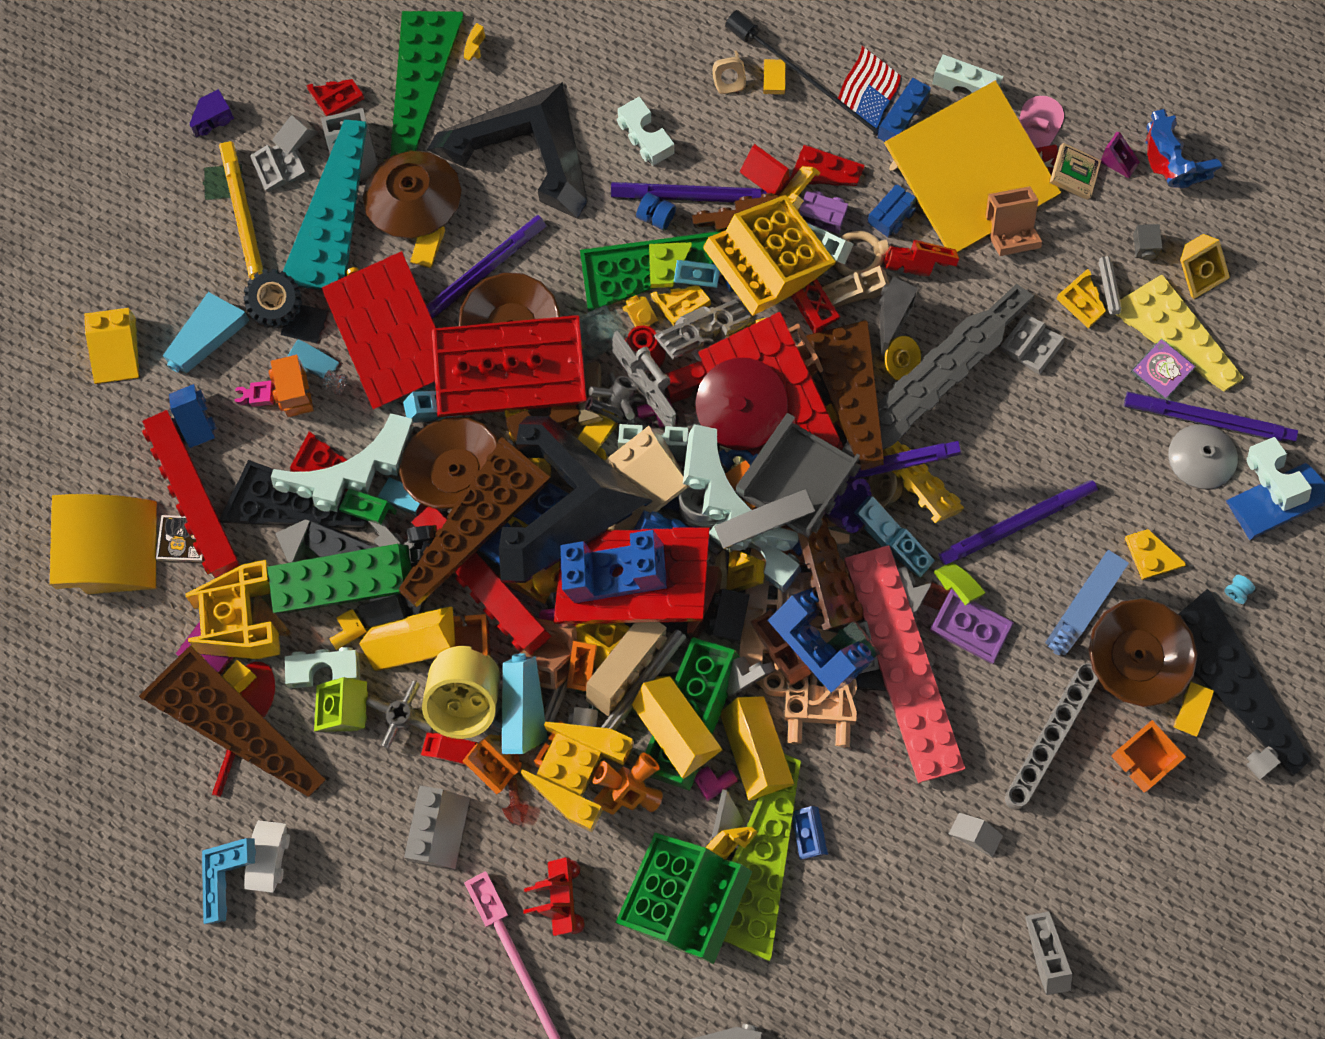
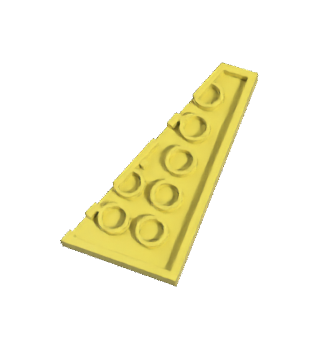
(1162, 314)

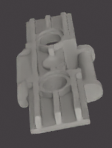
(700, 324)
(638, 368)

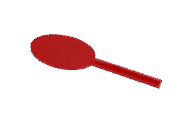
(260, 695)

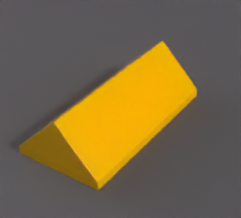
(409, 639)
(675, 725)
(756, 746)

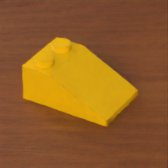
(112, 345)

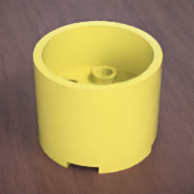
(461, 693)

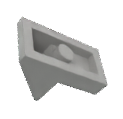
(914, 595)
(744, 676)

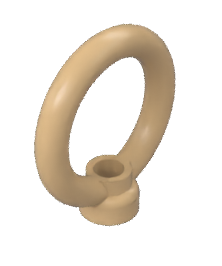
(880, 249)

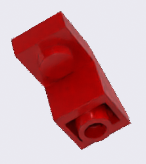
(446, 748)

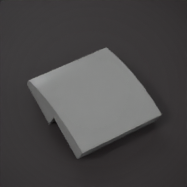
(270, 168)
(1024, 339)

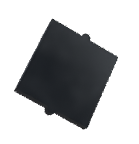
(306, 325)

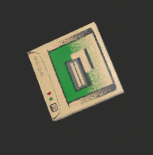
(1075, 171)

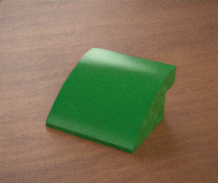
(684, 897)

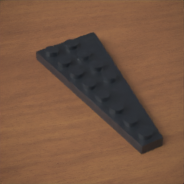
(1237, 683)

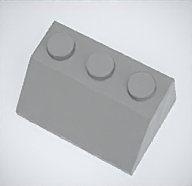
(437, 827)

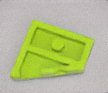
(663, 262)

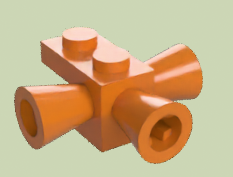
(627, 786)

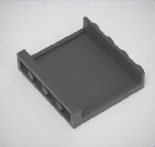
(797, 462)

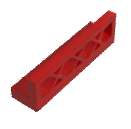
(809, 312)

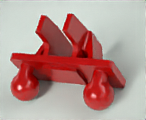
(561, 897)

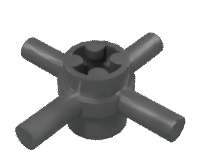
(621, 394)
(391, 712)

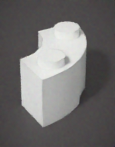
(270, 843)

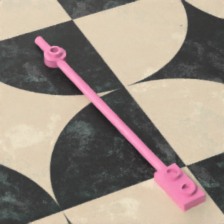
(492, 912)

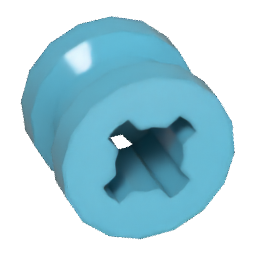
(1239, 589)

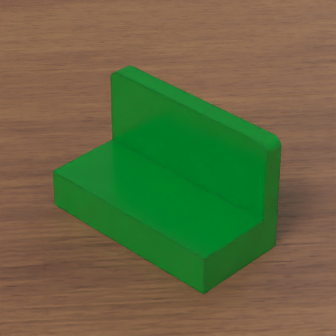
(366, 506)

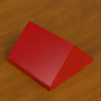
(765, 171)

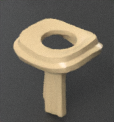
(729, 63)

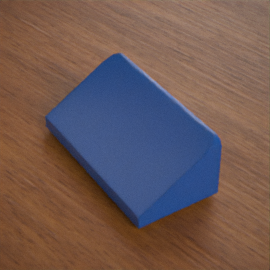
(809, 832)

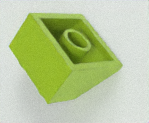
(340, 705)

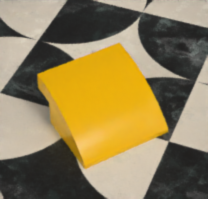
(768, 254)
(103, 543)

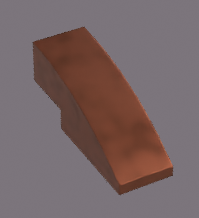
(712, 586)
(782, 654)

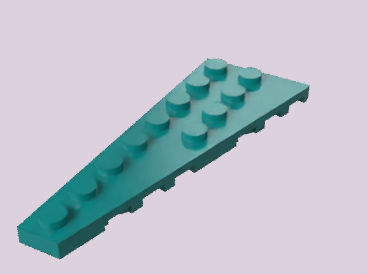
(325, 235)

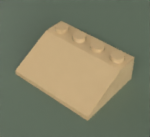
(651, 468)

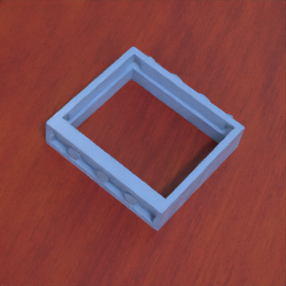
(1086, 603)

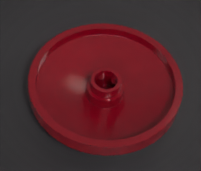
(742, 402)

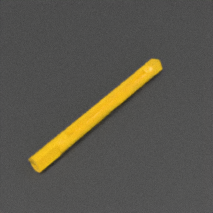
(241, 209)

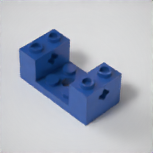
(589, 573)
(831, 668)

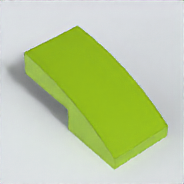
(963, 584)

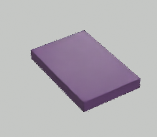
(971, 627)

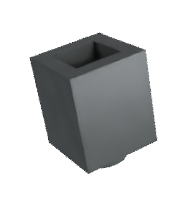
(1147, 241)

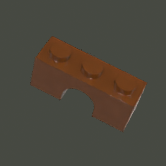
(566, 416)

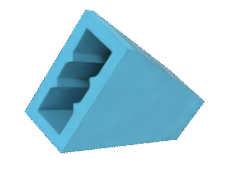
(204, 332)
(522, 706)

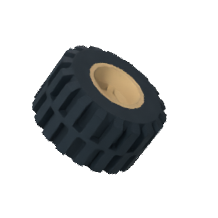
(272, 298)

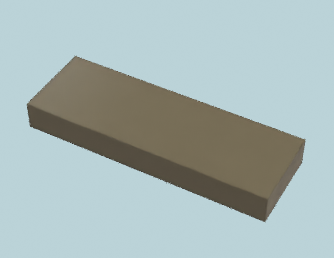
(592, 378)

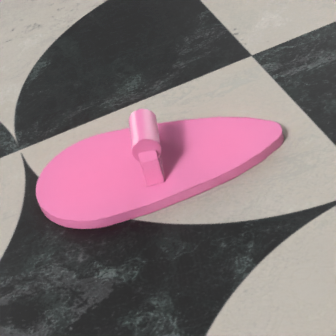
(1041, 119)

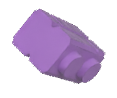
(823, 211)

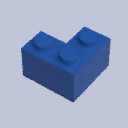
(189, 412)

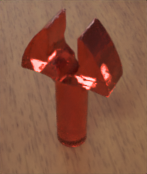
(514, 802)

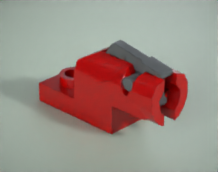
(919, 259)

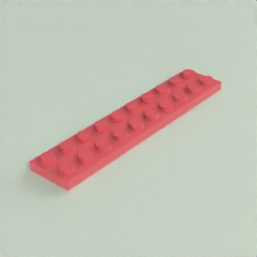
(904, 665)

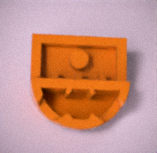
(491, 765)

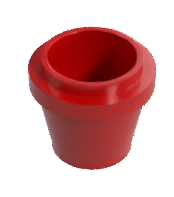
(647, 334)

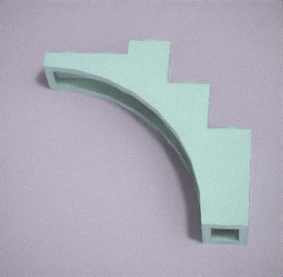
(357, 473)
(720, 499)

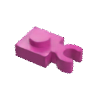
(258, 395)

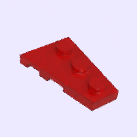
(832, 168)
(315, 456)

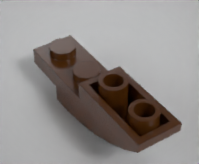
(723, 218)

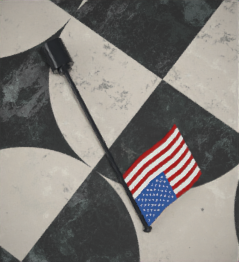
(864, 90)

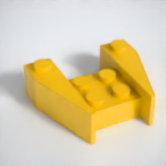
(227, 614)
(570, 768)

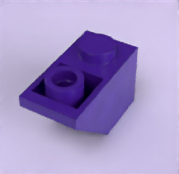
(210, 113)

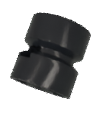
(420, 538)

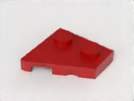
(336, 96)

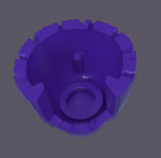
(846, 505)

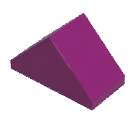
(1120, 156)

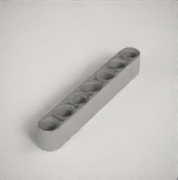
(1049, 747)

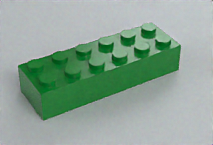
(339, 578)
(704, 683)

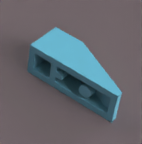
(422, 406)

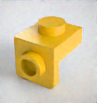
(640, 311)

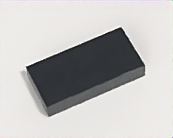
(382, 611)

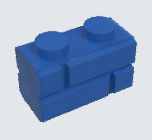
(892, 210)

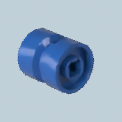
(663, 214)

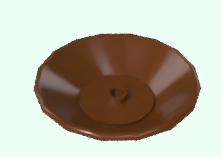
(415, 209)
(508, 299)
(438, 451)
(1164, 647)

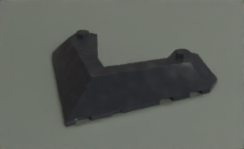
(540, 114)
(598, 502)

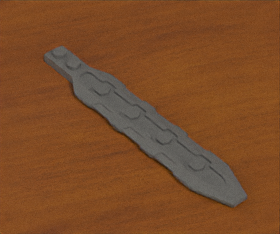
(946, 366)

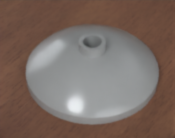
(1197, 467)

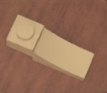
(856, 287)

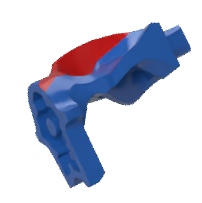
(1166, 158)

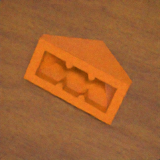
(581, 665)

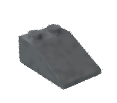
(896, 306)

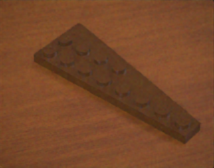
(851, 387)
(493, 498)
(830, 579)
(209, 704)

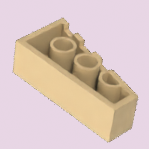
(624, 665)

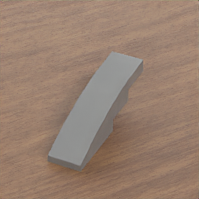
(764, 518)

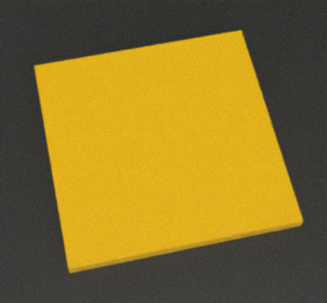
(963, 158)

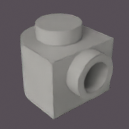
(583, 717)
(1262, 762)

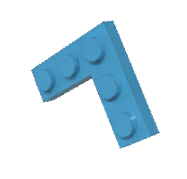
(214, 864)

